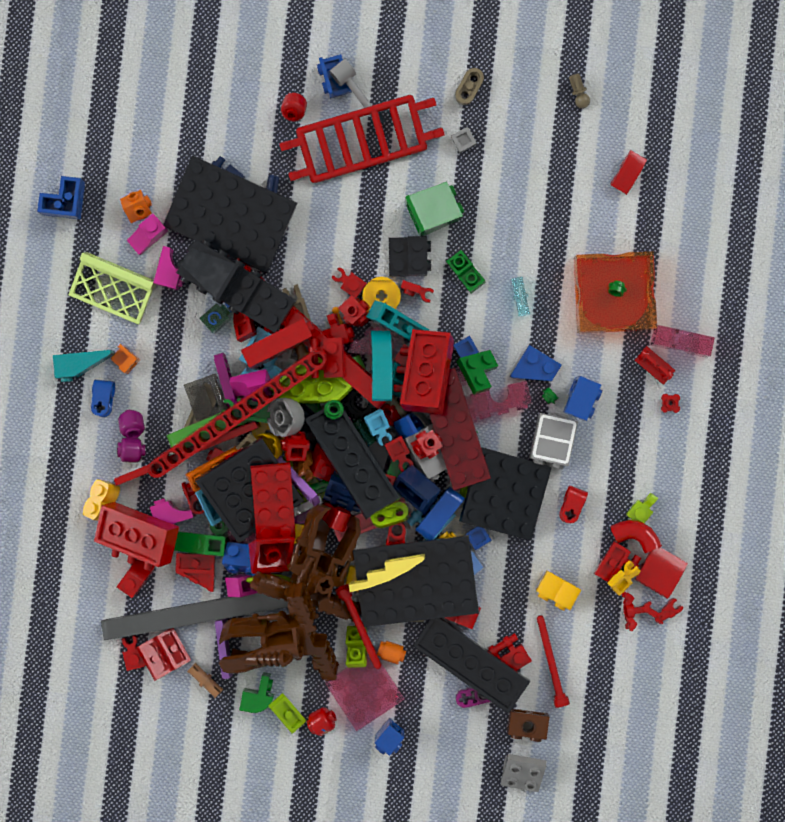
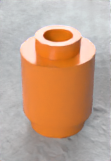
(391, 652)

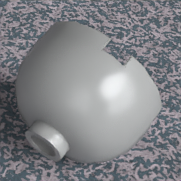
(285, 417)

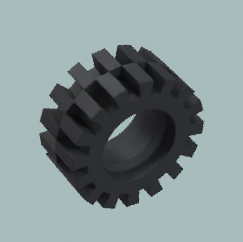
(354, 409)

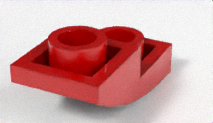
(629, 172)

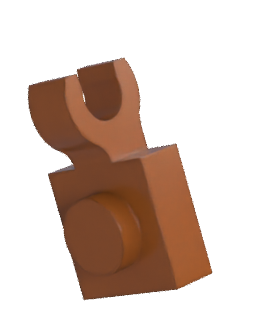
(302, 467)

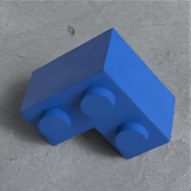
(67, 203)
(582, 398)

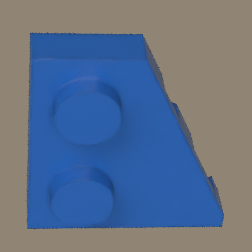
(535, 366)

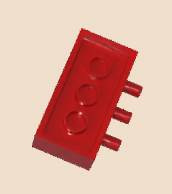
(425, 371)
(136, 535)

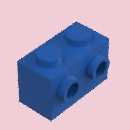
(389, 737)

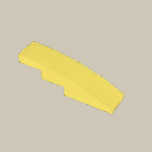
(392, 569)

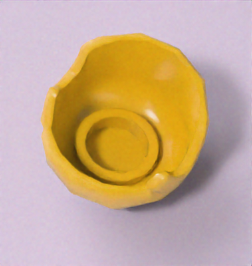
(272, 442)

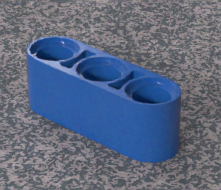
(440, 513)

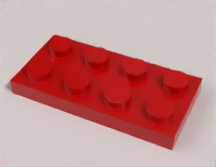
(273, 500)

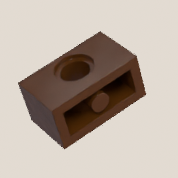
(518, 717)

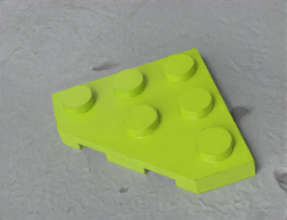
(316, 389)

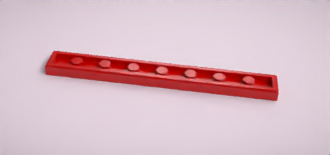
(225, 437)

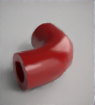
(636, 530)

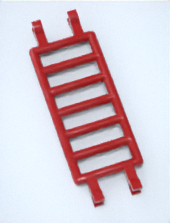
(355, 116)

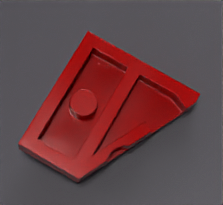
(197, 568)

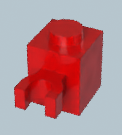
(338, 330)

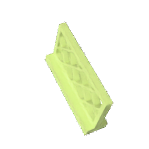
(113, 271)

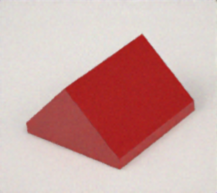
(271, 554)

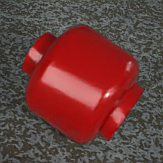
(293, 107)
(321, 721)

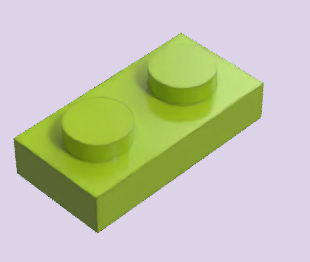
(287, 713)

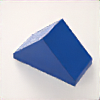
(408, 425)

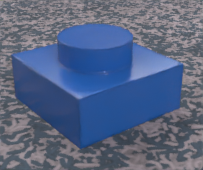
(465, 347)
(478, 537)

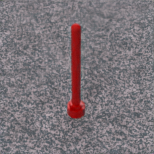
(344, 593)
(560, 698)

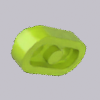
(390, 516)

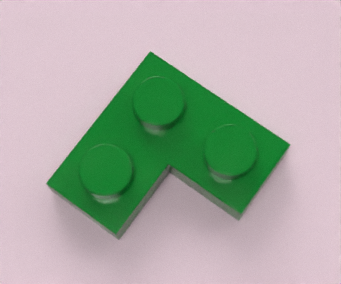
(474, 368)

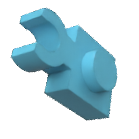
(377, 425)

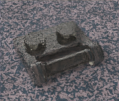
(200, 399)

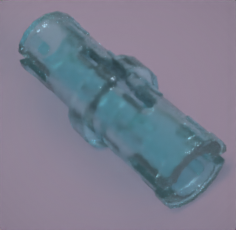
(518, 283)

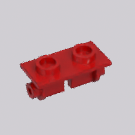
(655, 365)

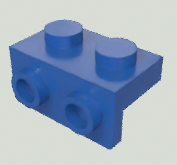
(330, 85)
(237, 558)

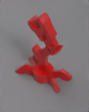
(629, 611)

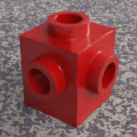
(355, 311)
(295, 447)
(423, 449)

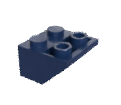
(416, 489)

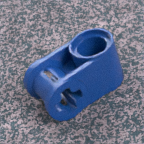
(102, 394)

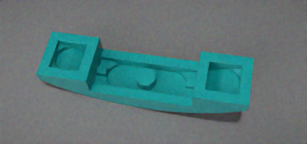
(381, 365)

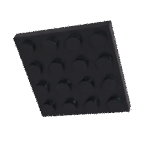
(230, 488)
(508, 499)

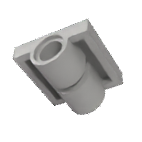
(523, 772)

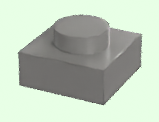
(463, 140)

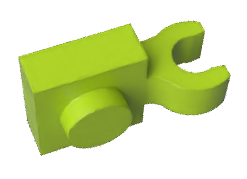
(640, 510)

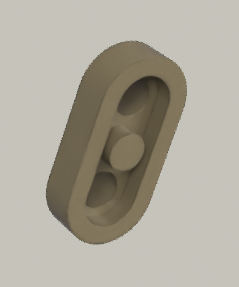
(469, 87)

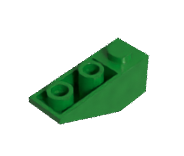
(201, 543)

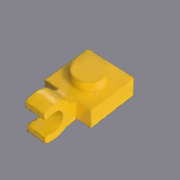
(622, 580)

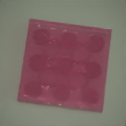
(364, 693)

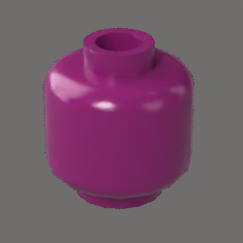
(131, 424)
(130, 450)

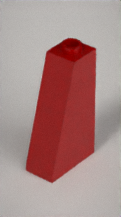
(278, 343)

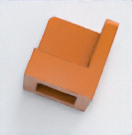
(125, 359)

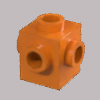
(136, 206)

